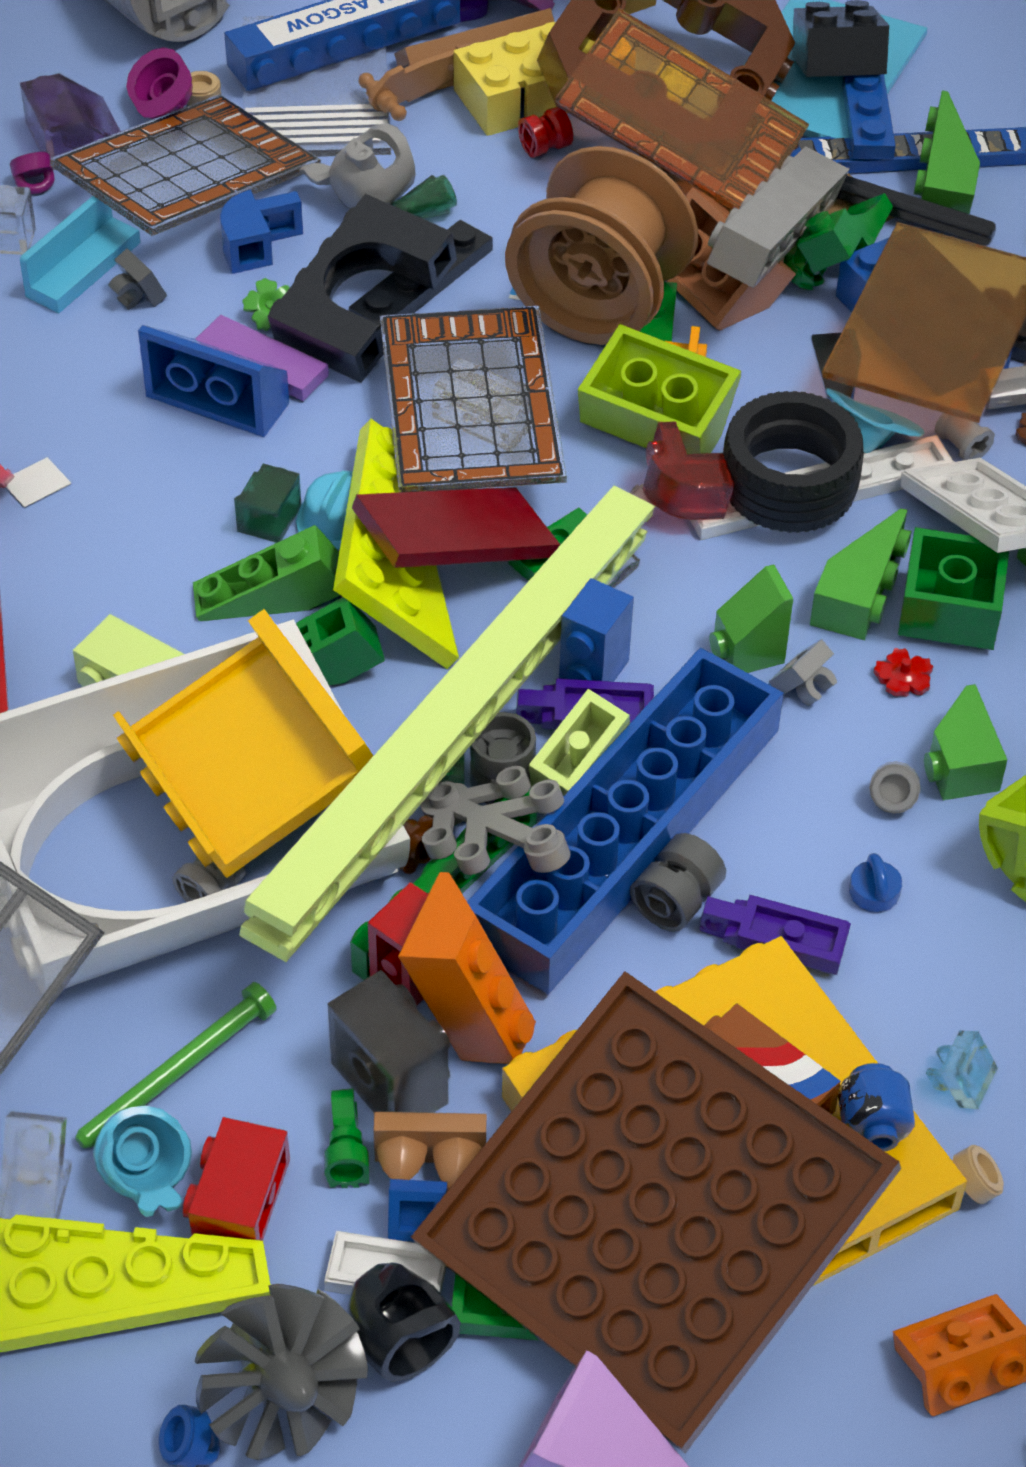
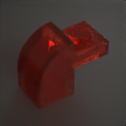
(683, 482)

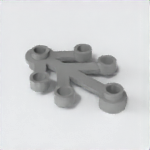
(454, 803)

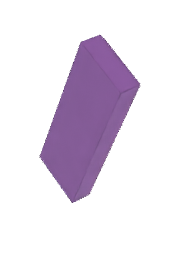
(303, 371)

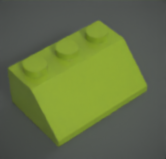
(651, 382)

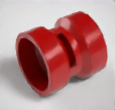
(546, 131)

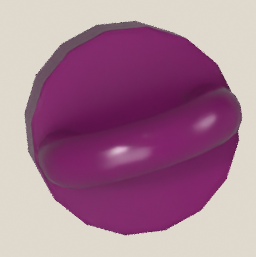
(31, 166)

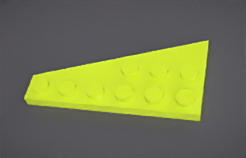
(400, 598)
(89, 1281)

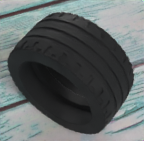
(799, 423)

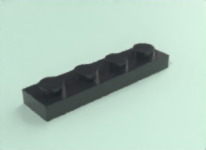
(404, 296)

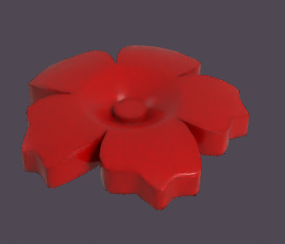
(903, 673)

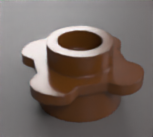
(417, 851)

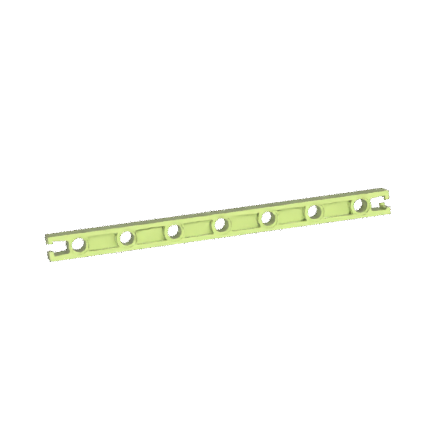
(438, 731)

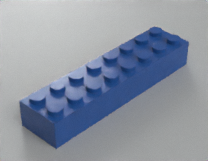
(624, 812)

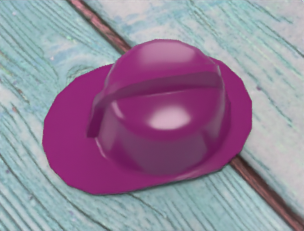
(159, 83)

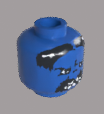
(877, 1104)

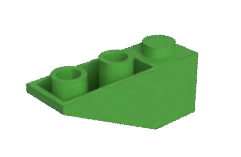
(949, 158)
(856, 576)
(280, 579)

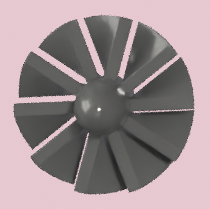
(293, 1355)

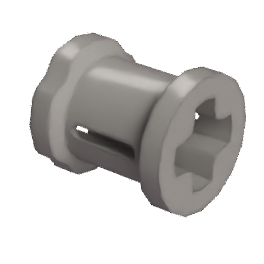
(966, 435)

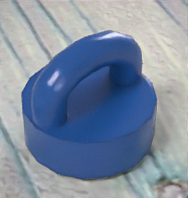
(875, 884)
(187, 1438)

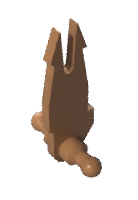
(408, 83)

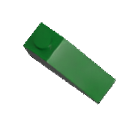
(341, 641)

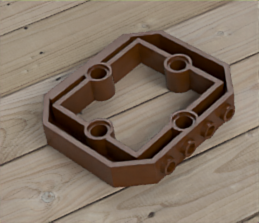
(748, 23)

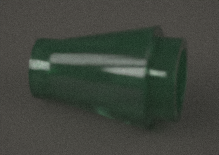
(429, 198)

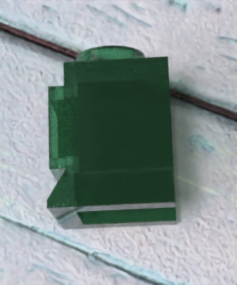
(268, 503)

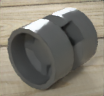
(502, 744)
(678, 882)

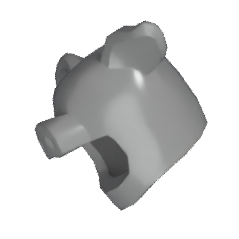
(358, 172)

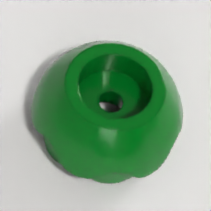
(804, 277)

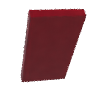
(454, 526)

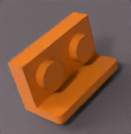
(965, 1353)

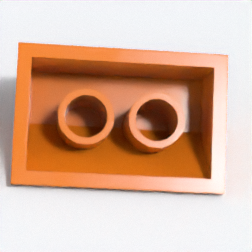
(465, 979)

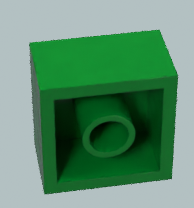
(953, 589)

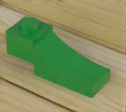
(837, 235)

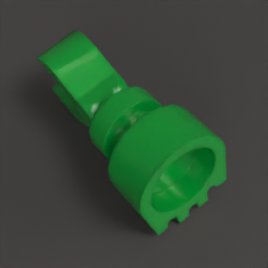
(345, 1158)

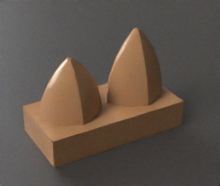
(412, 1138)

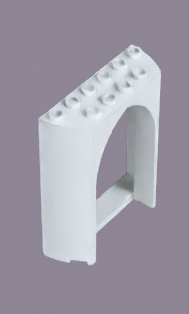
(68, 752)

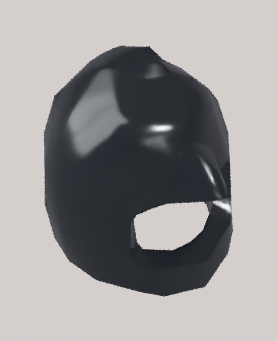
(401, 1321)

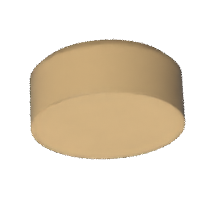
(204, 86)
(981, 1173)

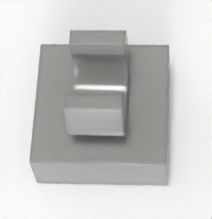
(804, 670)

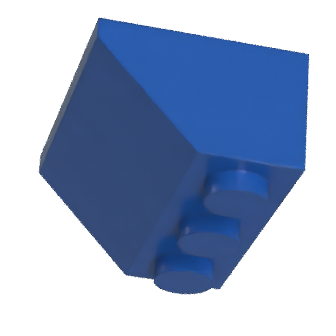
(212, 381)

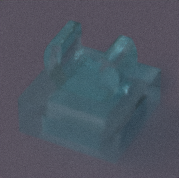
(965, 1069)

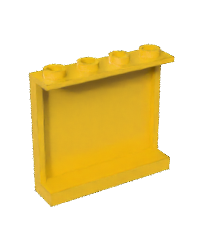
(247, 750)

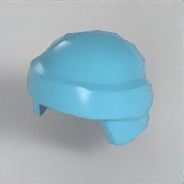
(143, 1157)

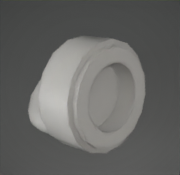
(895, 787)

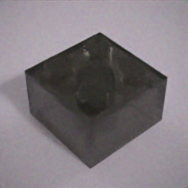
(388, 1048)

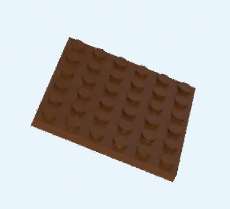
(657, 1206)

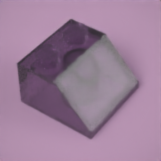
(64, 114)

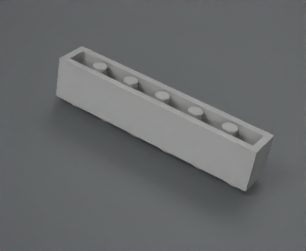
(775, 216)

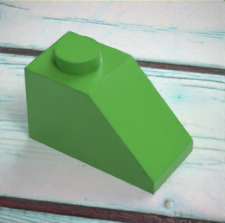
(754, 623)
(966, 750)

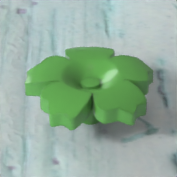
(262, 301)

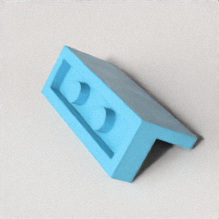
(75, 255)

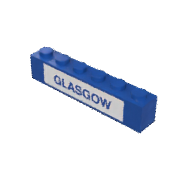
(328, 34)

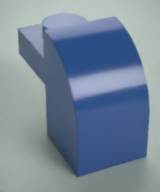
(253, 224)

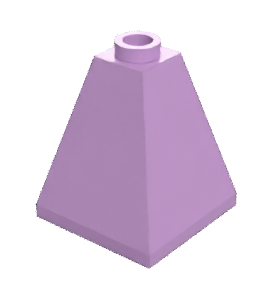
(598, 1426)

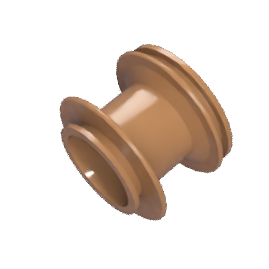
(601, 244)

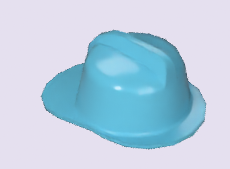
(875, 423)
(326, 505)

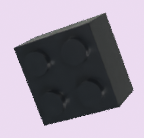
(840, 39)

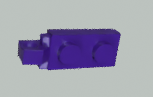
(556, 701)
(812, 936)

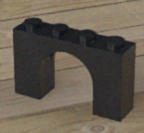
(368, 239)

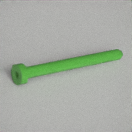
(255, 1003)

